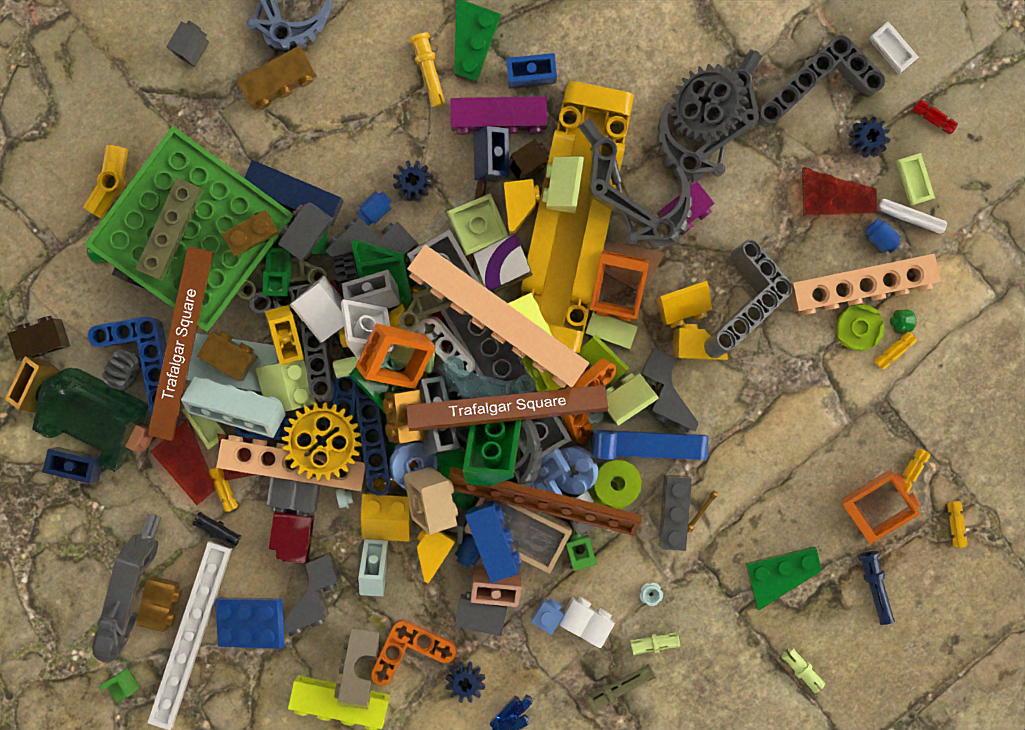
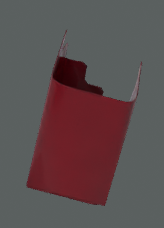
(291, 536)

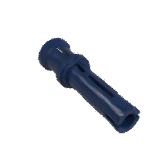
(874, 575)

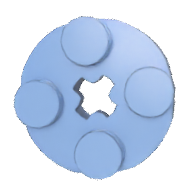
(403, 455)
(584, 464)

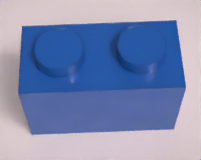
(531, 70)

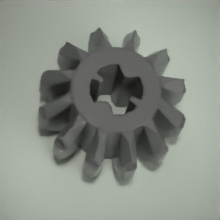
(122, 370)

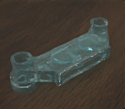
(477, 386)

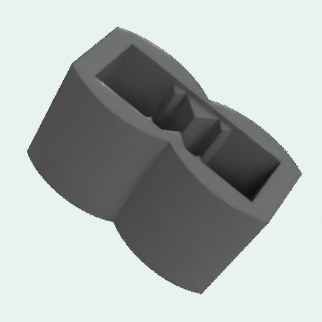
(188, 42)
(293, 495)

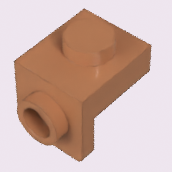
(139, 438)

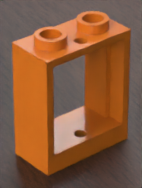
(624, 261)
(377, 348)
(873, 534)

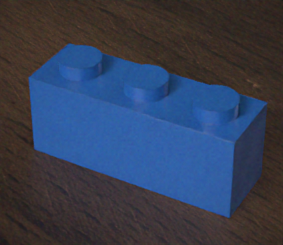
(493, 541)

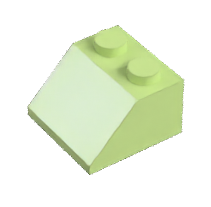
(564, 183)
(286, 383)
(629, 398)

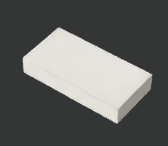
(893, 47)

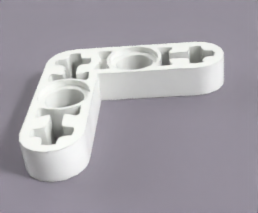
(457, 346)

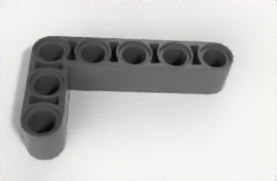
(814, 75)
(771, 290)
(312, 355)

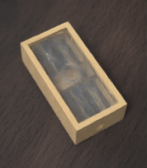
(535, 534)

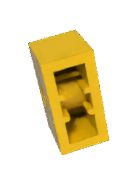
(284, 334)

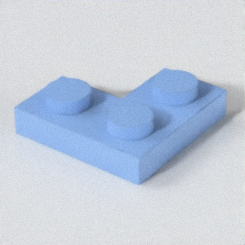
(552, 466)

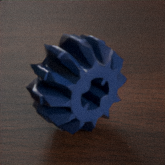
(870, 146)
(407, 187)
(474, 685)

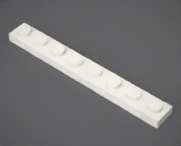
(190, 635)

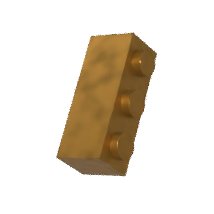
(277, 78)

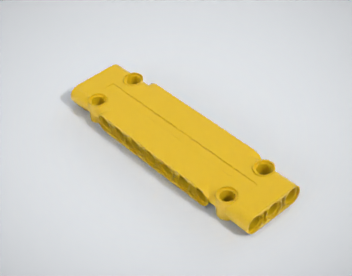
(566, 244)

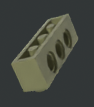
(169, 229)

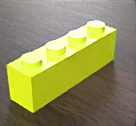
(529, 308)
(318, 699)

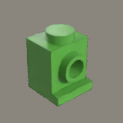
(584, 559)

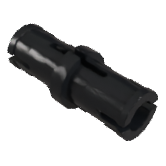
(216, 530)

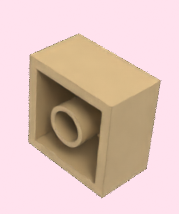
(431, 500)

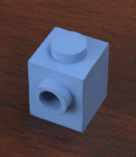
(547, 615)

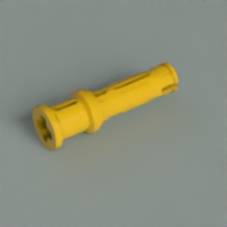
(425, 59)

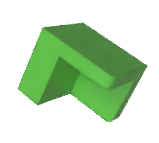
(121, 685)

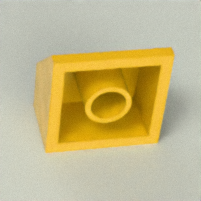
(520, 202)
(684, 304)
(689, 343)
(385, 517)
(433, 550)

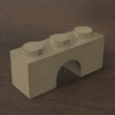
(360, 646)

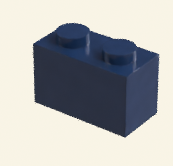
(491, 154)
(72, 465)

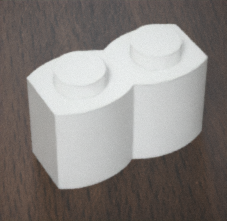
(587, 622)

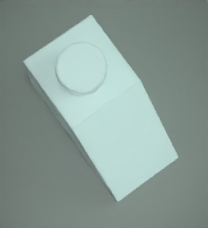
(373, 567)

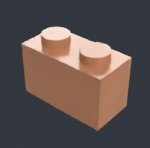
(502, 592)

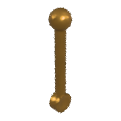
(713, 495)

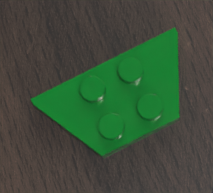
(375, 259)

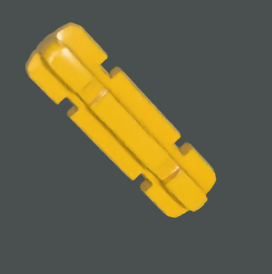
(895, 351)
(914, 468)
(223, 489)
(957, 524)

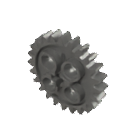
(709, 103)

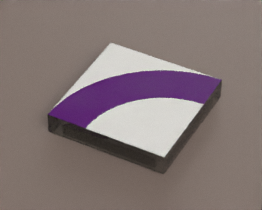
(503, 264)

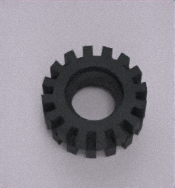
(345, 269)

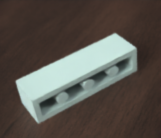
(233, 406)

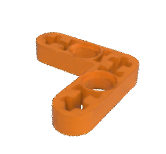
(599, 374)
(402, 643)

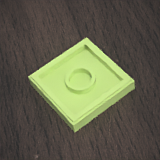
(477, 224)

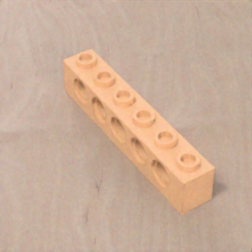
(925, 273)
(230, 460)

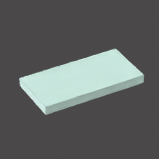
(201, 369)

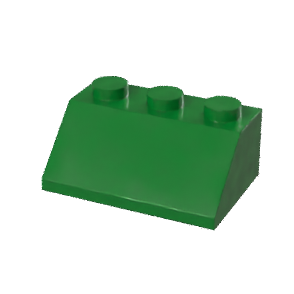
(491, 452)

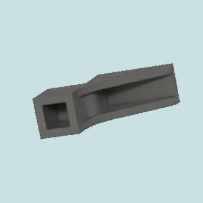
(393, 238)
(669, 405)
(312, 607)

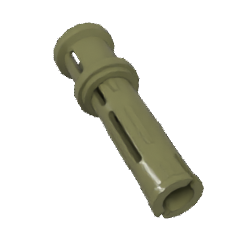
(609, 693)

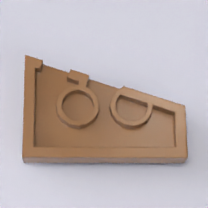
(627, 276)

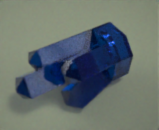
(510, 715)

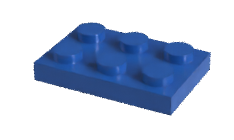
(250, 622)

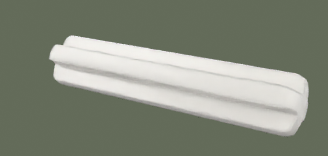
(912, 216)

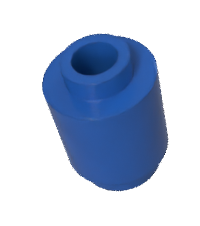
(374, 207)
(883, 236)
(467, 551)

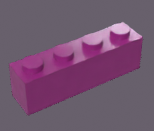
(500, 112)

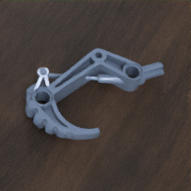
(298, 32)

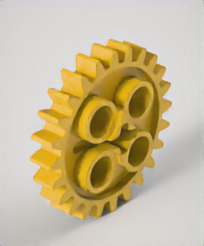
(307, 425)

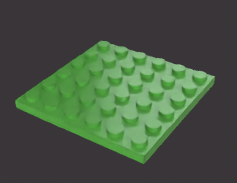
(223, 204)

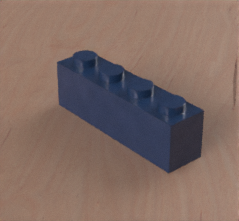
(292, 191)

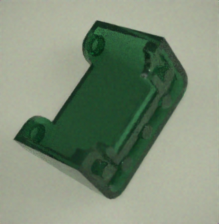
(90, 412)

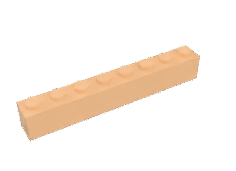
(498, 316)

